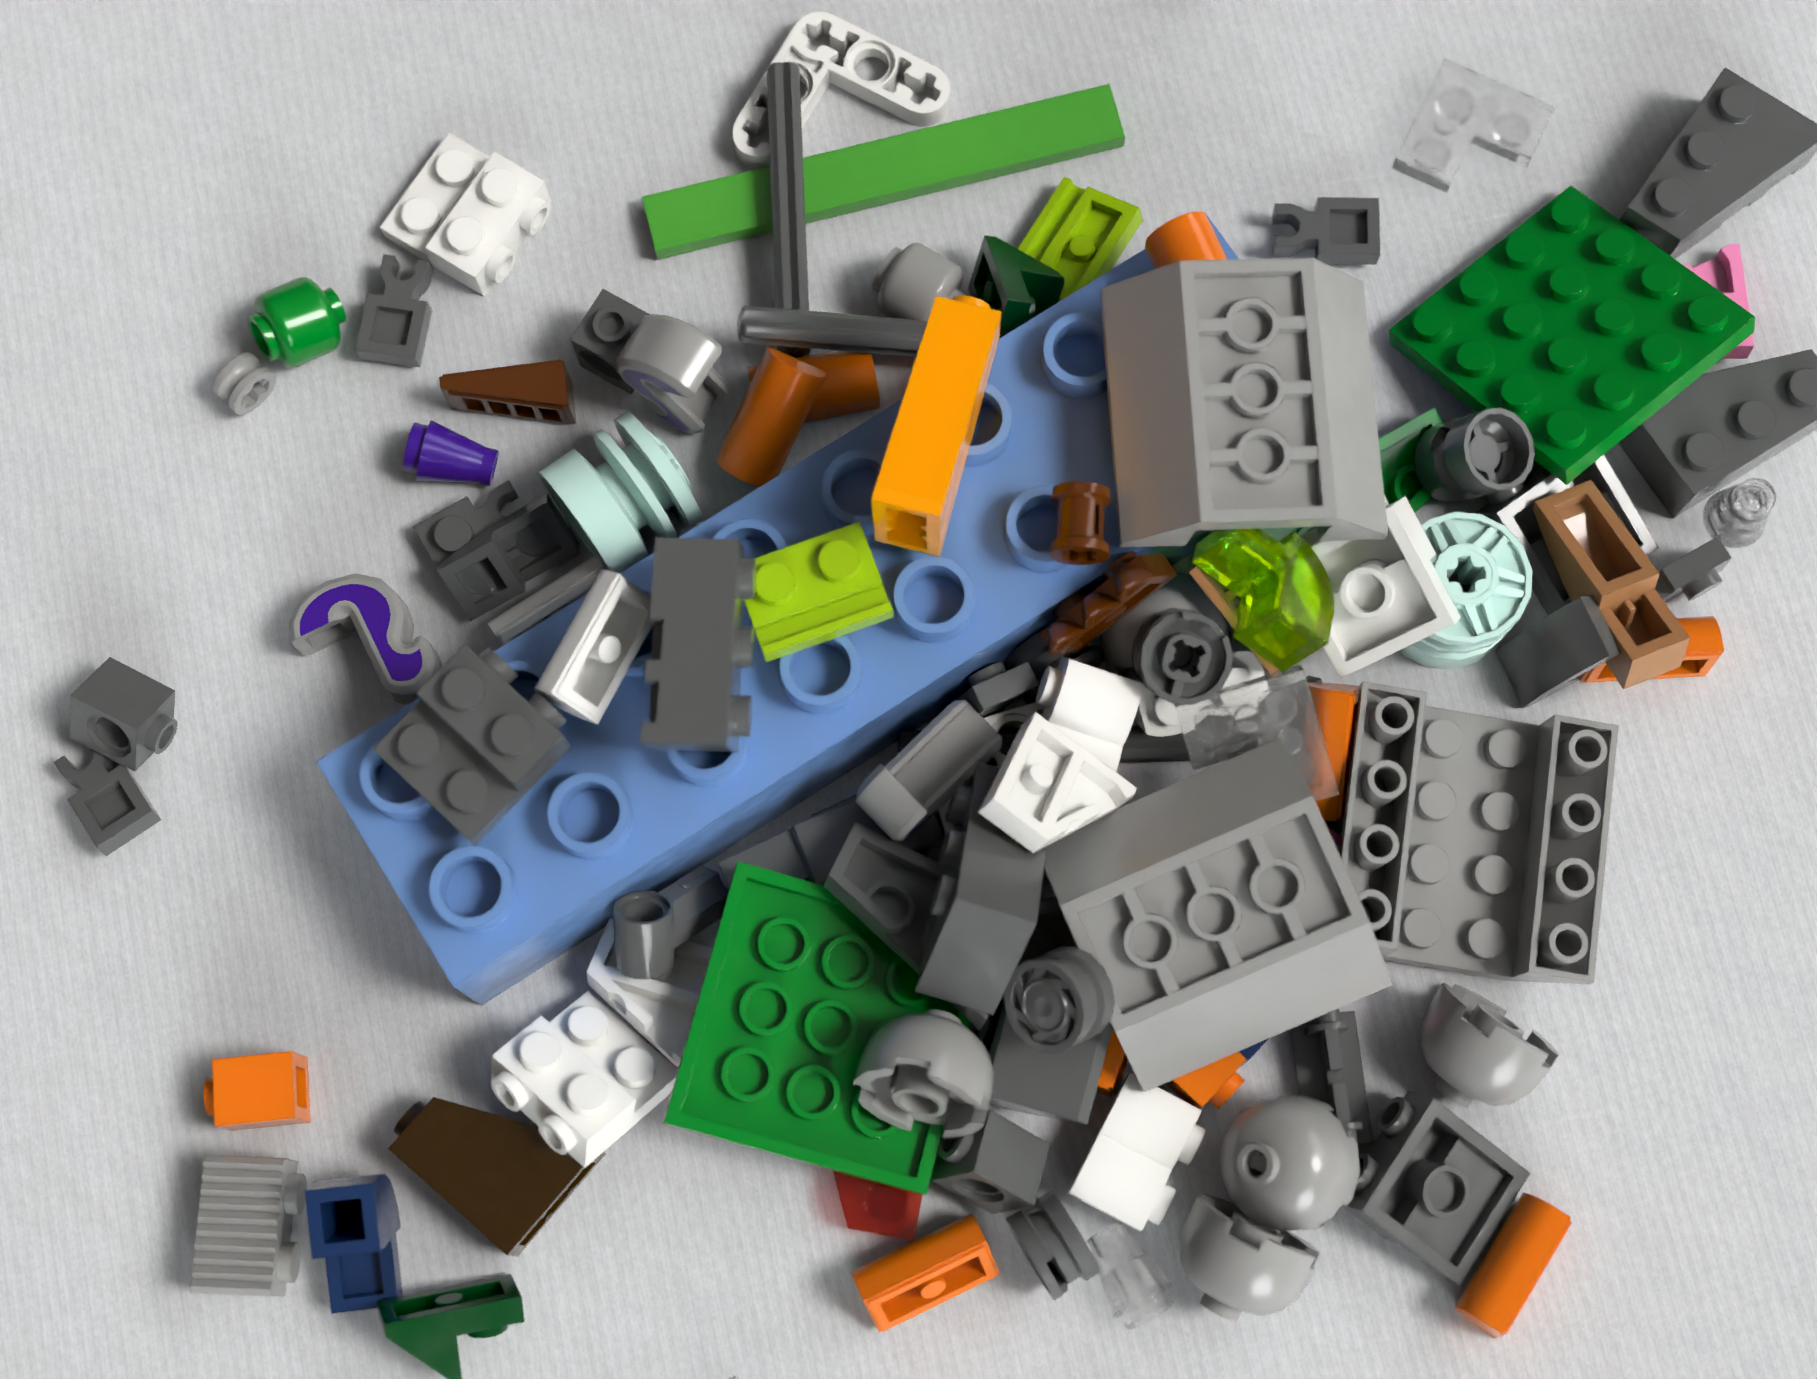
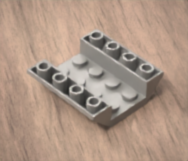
(1241, 401)
(1479, 837)
(1216, 914)

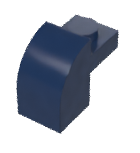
(355, 1231)

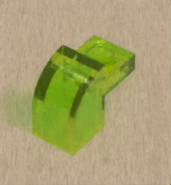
(1282, 588)

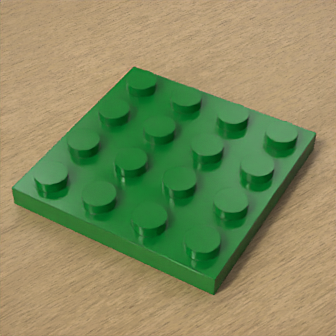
(1572, 331)
(783, 1030)

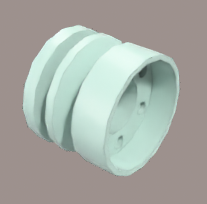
(622, 493)
(1500, 589)

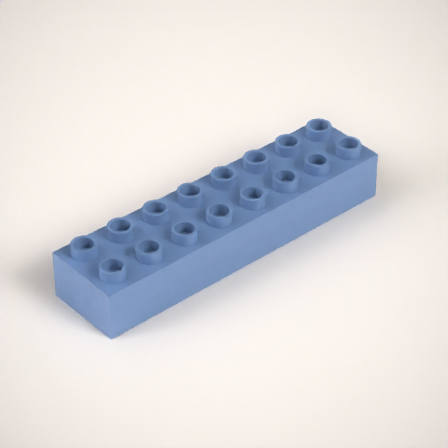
(642, 817)

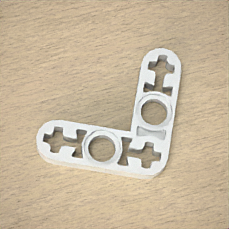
(822, 68)

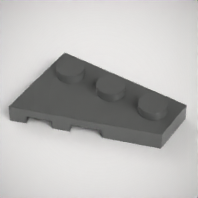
(891, 895)

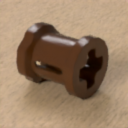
(1080, 523)

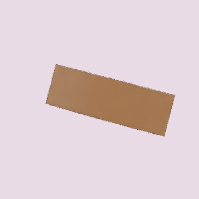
(1605, 561)

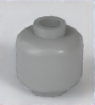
(913, 279)

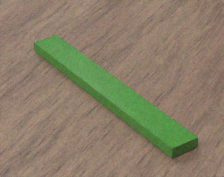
(890, 169)

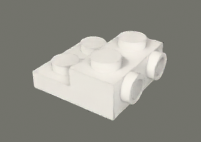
(469, 213)
(1382, 591)
(581, 1078)

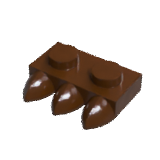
(1087, 616)

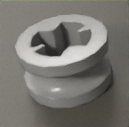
(244, 383)

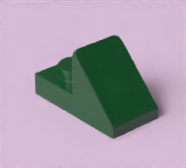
(1013, 283)
(431, 1320)

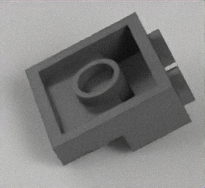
(1515, 511)
(474, 742)
(1434, 1185)

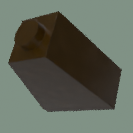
(488, 1168)

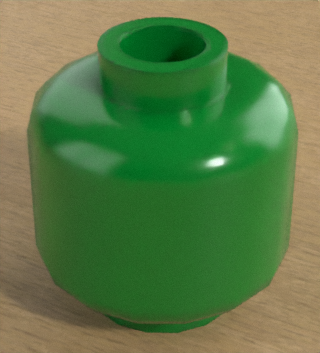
(296, 322)

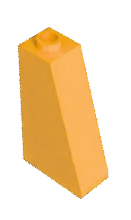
(935, 425)

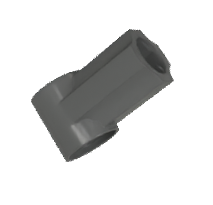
(655, 923)

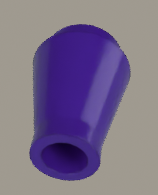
(447, 456)

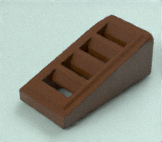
(520, 391)

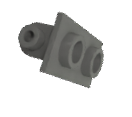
(1332, 1069)

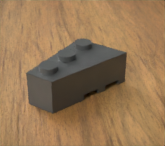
(1719, 163)
(1724, 427)
(699, 645)
(980, 904)

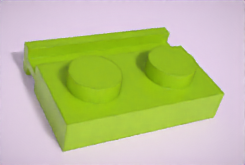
(1081, 234)
(816, 592)

